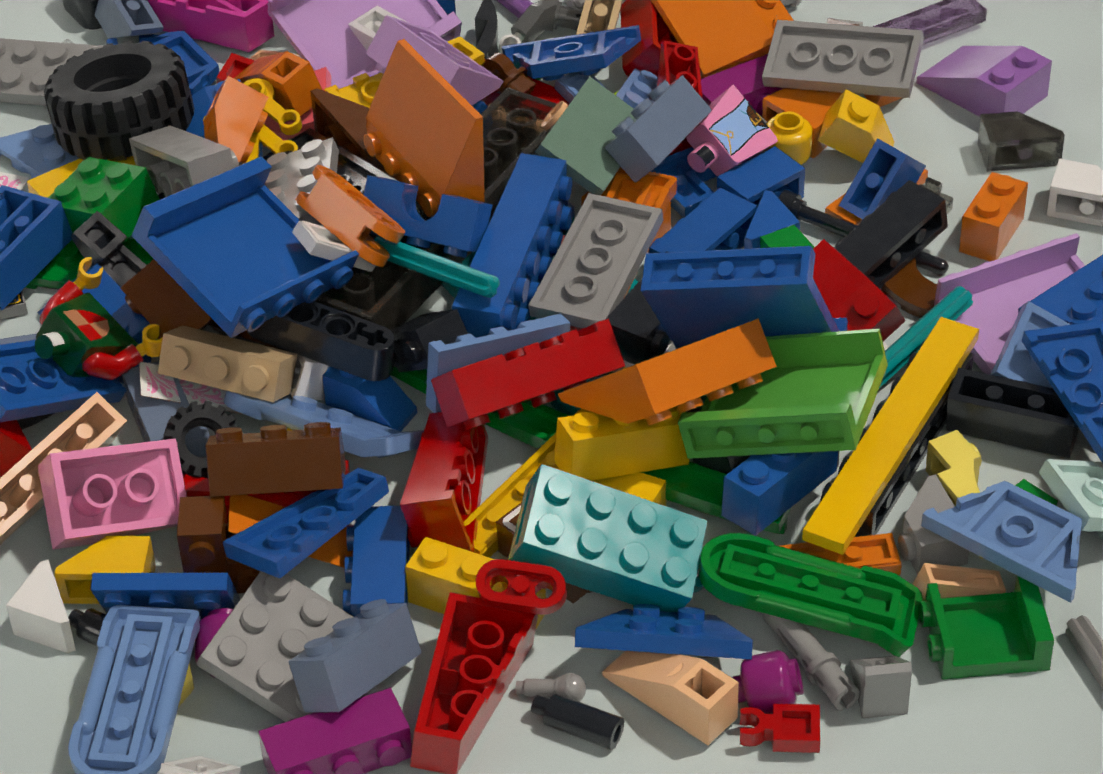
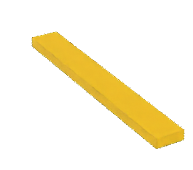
(890, 436)

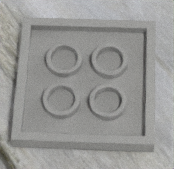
(263, 635)

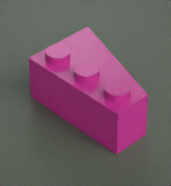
(222, 22)

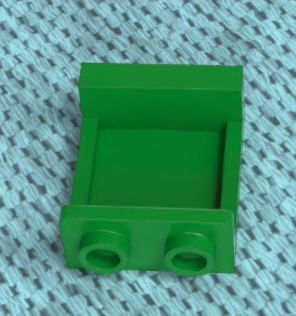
(987, 632)

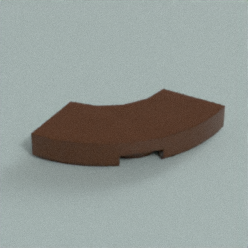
(911, 290)

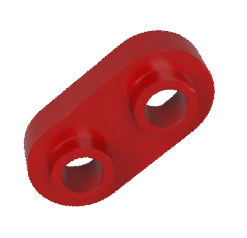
(523, 583)

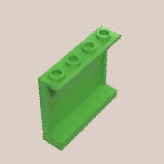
(803, 405)

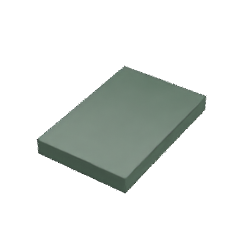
(583, 135)

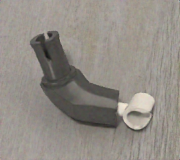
(541, 17)

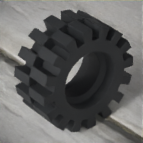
(192, 417)

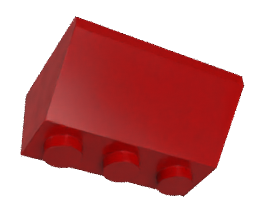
(653, 31)

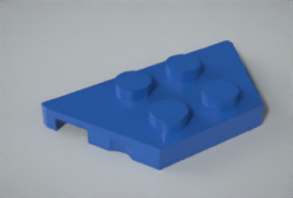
(573, 53)
(199, 66)
(665, 632)

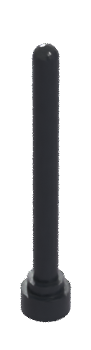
(838, 226)

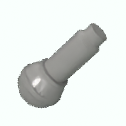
(567, 685)

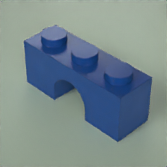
(456, 225)

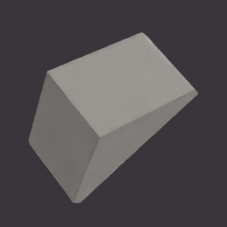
(882, 685)

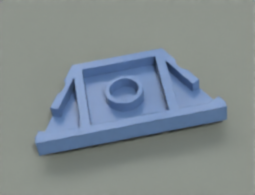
(35, 151)
(1016, 534)

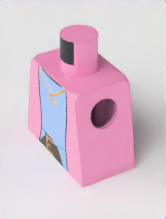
(728, 135)

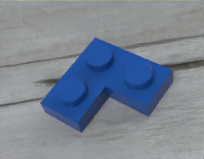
(690, 183)

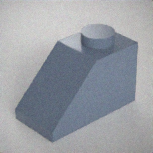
(127, 18)

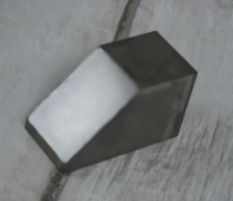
(1018, 142)

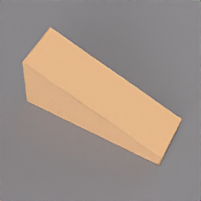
(959, 581)

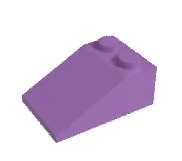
(990, 78)

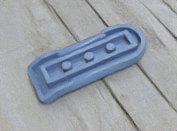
(358, 434)
(133, 690)

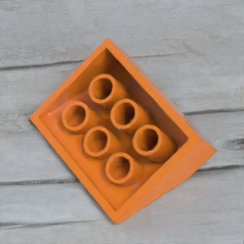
(723, 29)
(425, 131)
(678, 377)

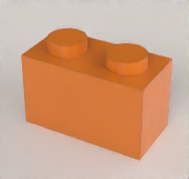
(993, 217)

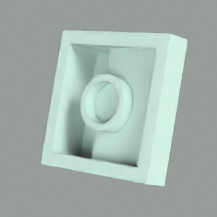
(1078, 489)

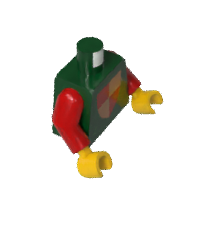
(85, 336)

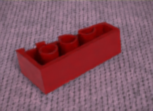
(526, 375)
(445, 484)
(468, 676)

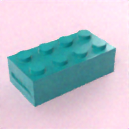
(609, 540)

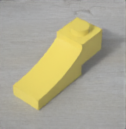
(955, 464)

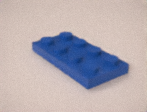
(41, 387)

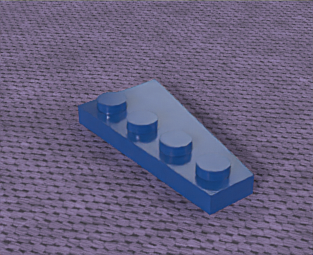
(1076, 297)
(1074, 368)
(301, 528)

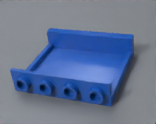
(236, 249)
(721, 289)

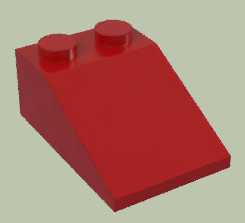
(853, 294)

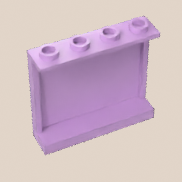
(324, 38)
(1006, 285)

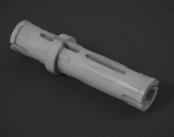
(821, 666)

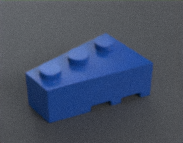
(30, 237)

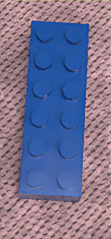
(519, 244)

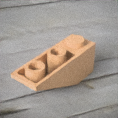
(680, 689)

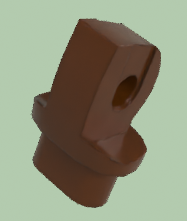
(512, 77)

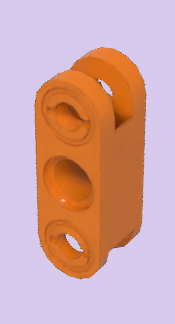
(350, 215)

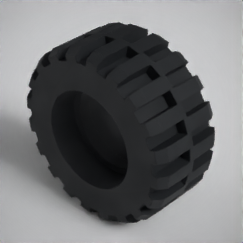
(115, 96)

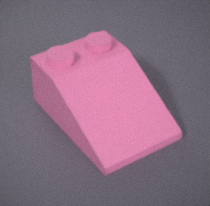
(111, 491)

